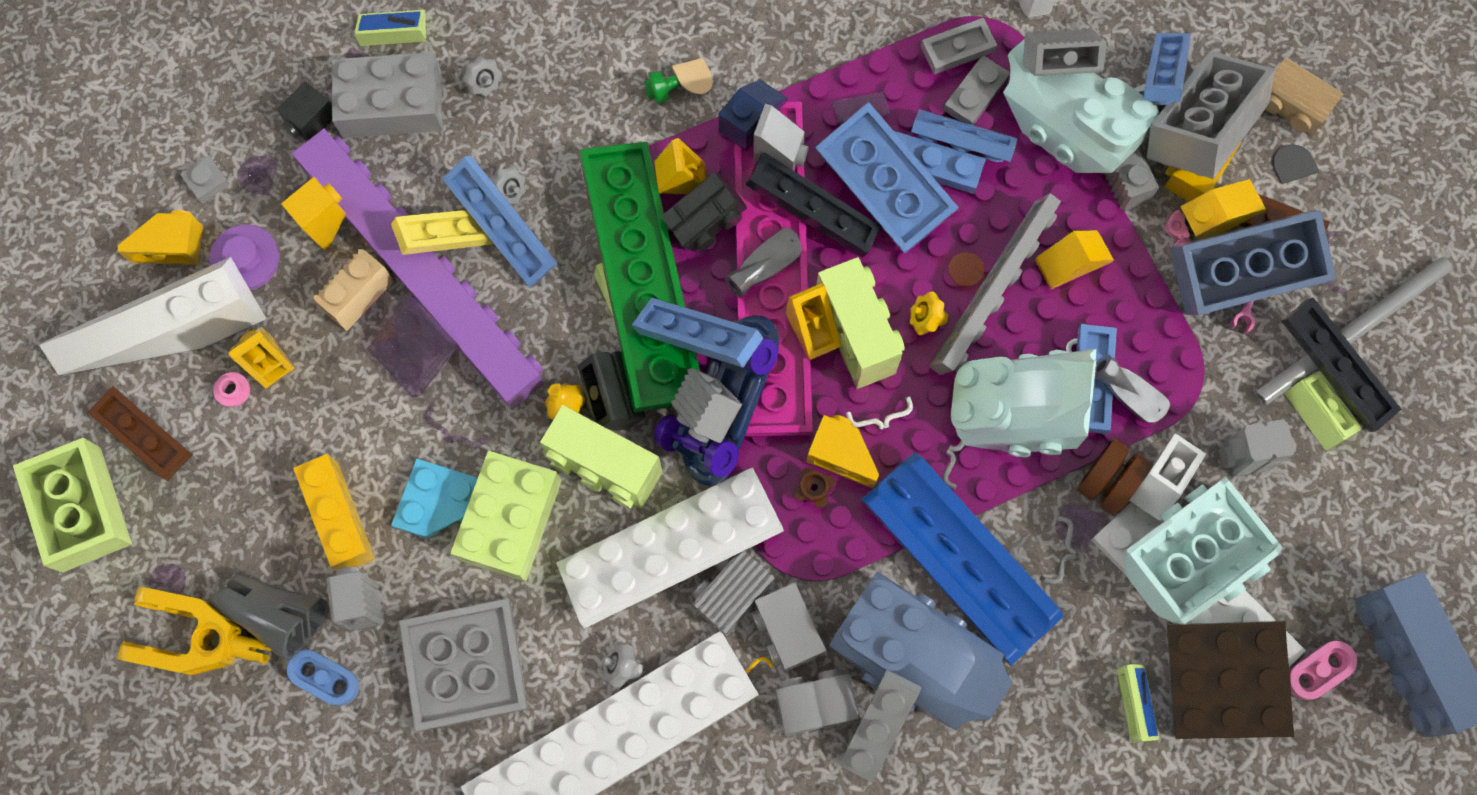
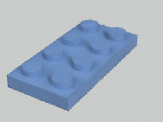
(886, 178)

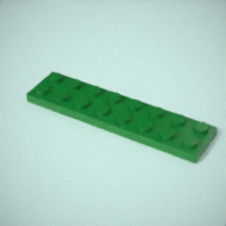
(636, 266)

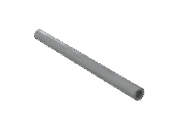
(1358, 327)

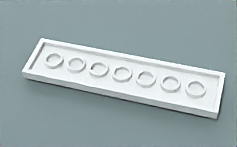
(627, 727)

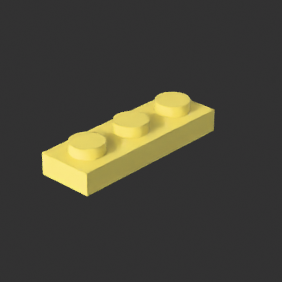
(438, 232)

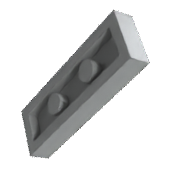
(880, 726)

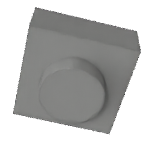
(205, 179)

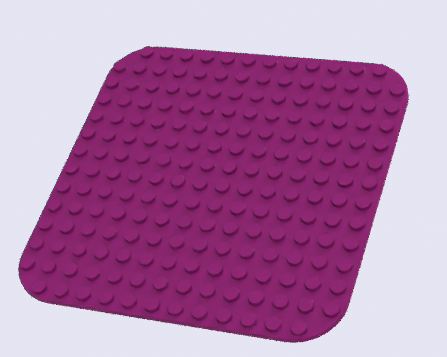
(1032, 320)

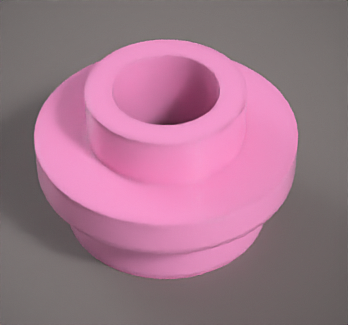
(240, 394)

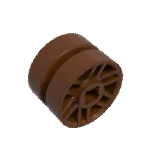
(1114, 477)

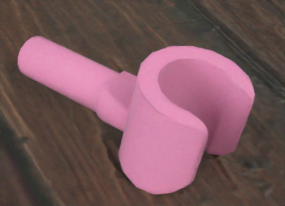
(1245, 314)

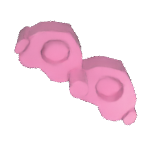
(1176, 228)

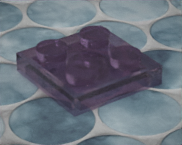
(413, 347)

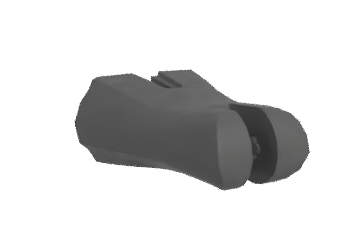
(271, 614)

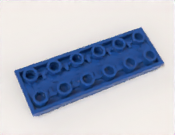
(963, 558)

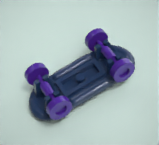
(713, 461)

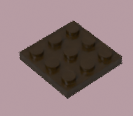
(1230, 680)

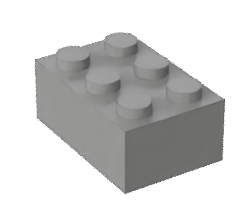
(387, 95)

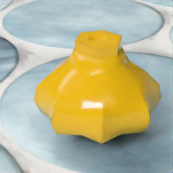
(928, 313)
(566, 395)

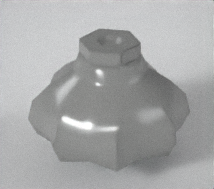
(481, 76)
(510, 184)
(621, 665)

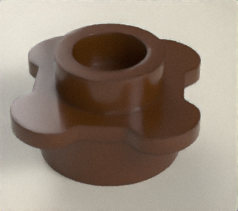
(812, 477)

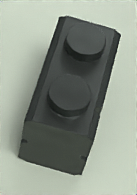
(705, 213)
(608, 391)

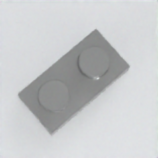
(958, 46)
(976, 91)

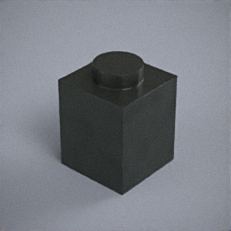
(305, 112)

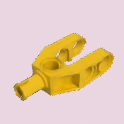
(200, 657)

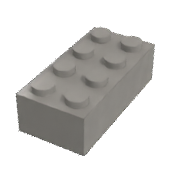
(1214, 114)

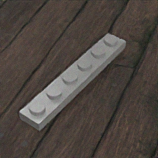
(1003, 274)

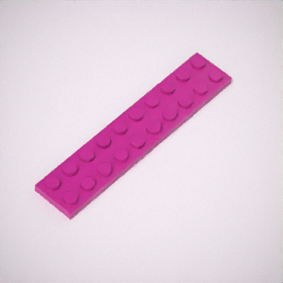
(786, 396)

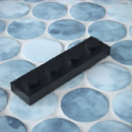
(813, 205)
(1341, 365)

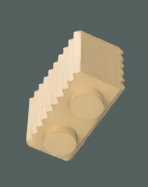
(1301, 97)
(354, 289)

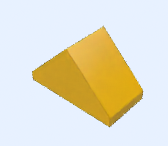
(679, 169)
(1073, 257)
(813, 321)

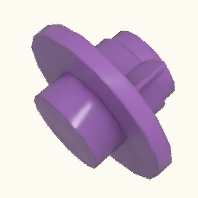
(251, 250)

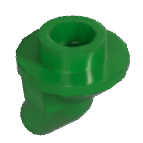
(658, 86)

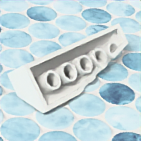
(163, 323)

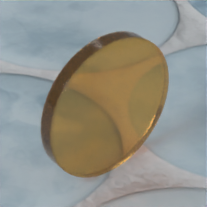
(966, 269)

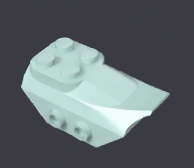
(1079, 117)
(1025, 402)
(1200, 553)

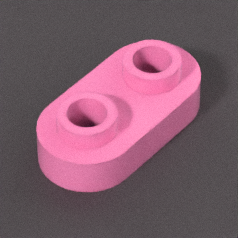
(1319, 672)

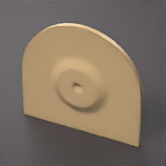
(694, 76)

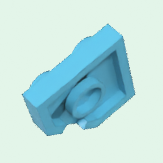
(433, 499)

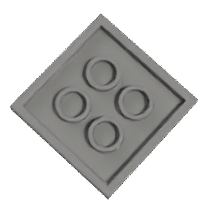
(463, 665)

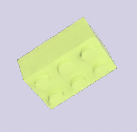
(862, 324)
(601, 458)
(72, 505)
(506, 516)

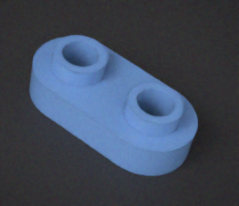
(324, 678)

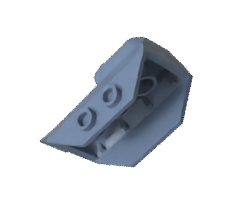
(905, 634)

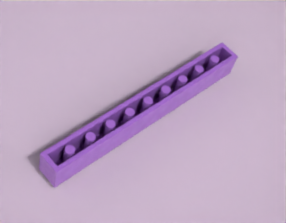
(423, 274)

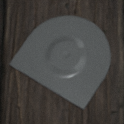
(1294, 163)

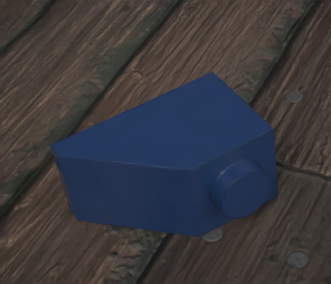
(742, 112)

